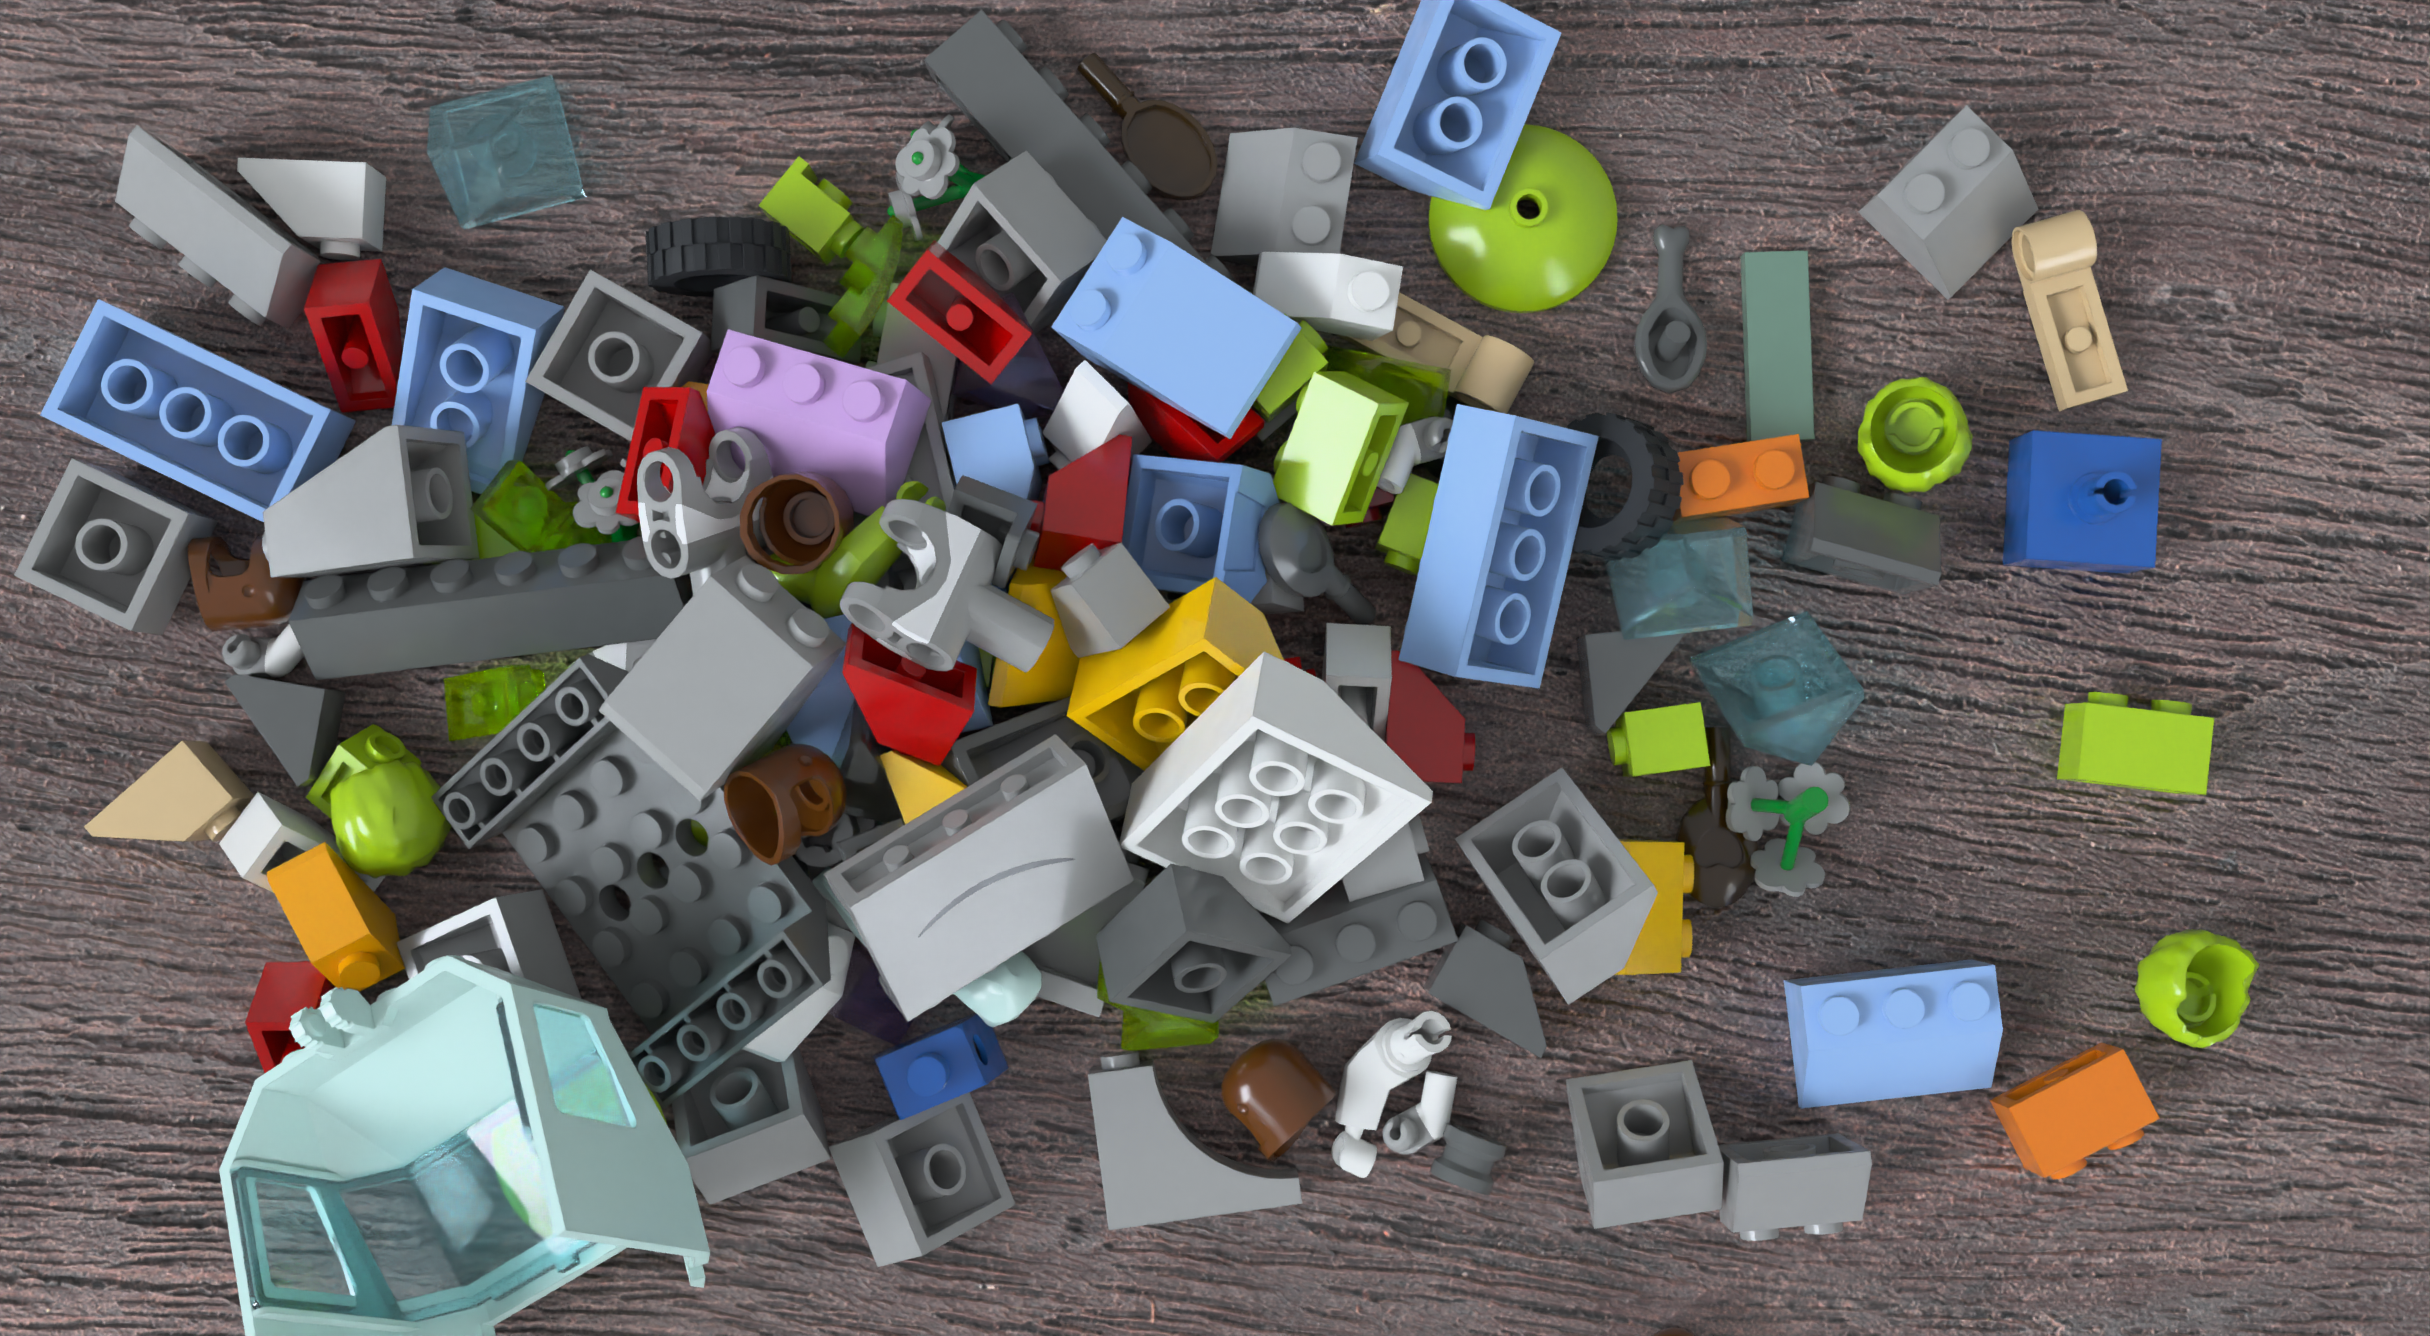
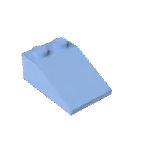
(1175, 328)
(469, 365)
(999, 451)

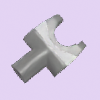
(698, 523)
(950, 597)

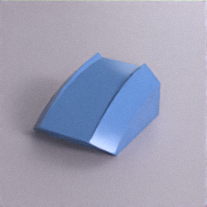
(1197, 523)

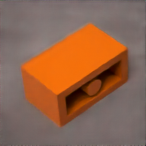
(1741, 478)
(2075, 1111)

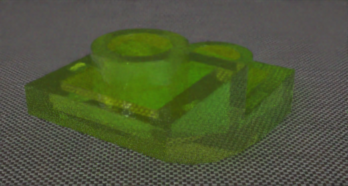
(867, 281)
(529, 514)

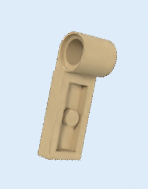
(2066, 308)
(1483, 369)

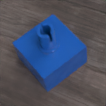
(2082, 502)

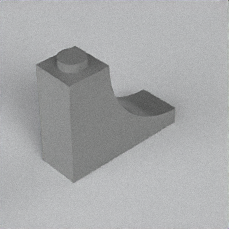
(1157, 1167)

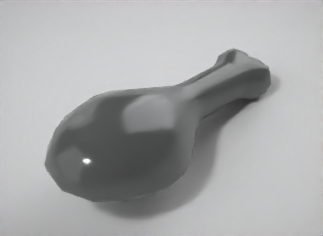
(1670, 335)

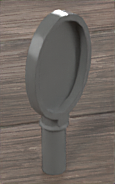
(1302, 560)

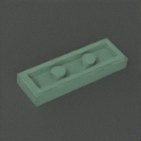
(1777, 345)

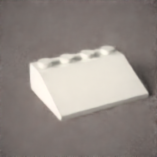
(1273, 791)

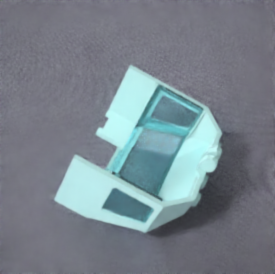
(446, 1160)

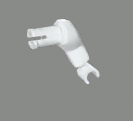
(1384, 1062)

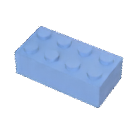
(192, 413)
(1498, 547)

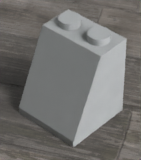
(380, 506)
(724, 677)

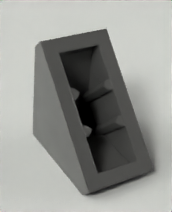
(1616, 671)
(294, 720)

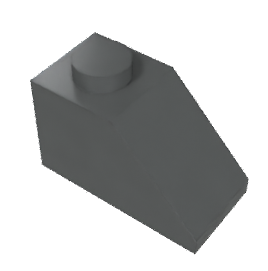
(778, 314)
(1488, 985)

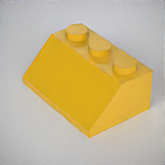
(1169, 672)

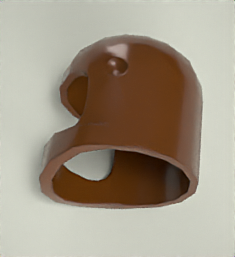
(800, 520)
(245, 592)
(796, 783)
(1274, 1094)

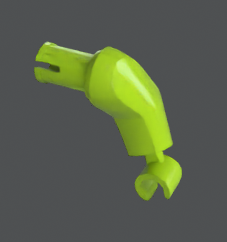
(861, 557)

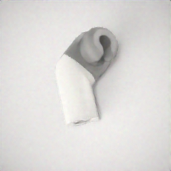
(1414, 445)
(263, 655)
(1426, 1120)

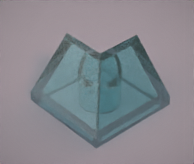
(504, 152)
(1685, 582)
(1782, 688)

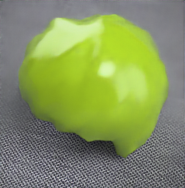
(1914, 435)
(388, 819)
(2195, 986)

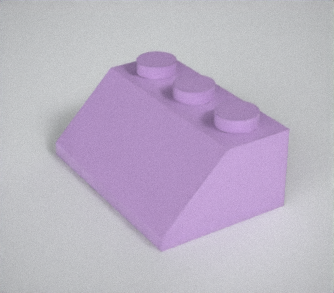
(819, 416)

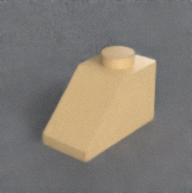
(178, 799)

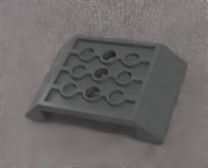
(699, 953)

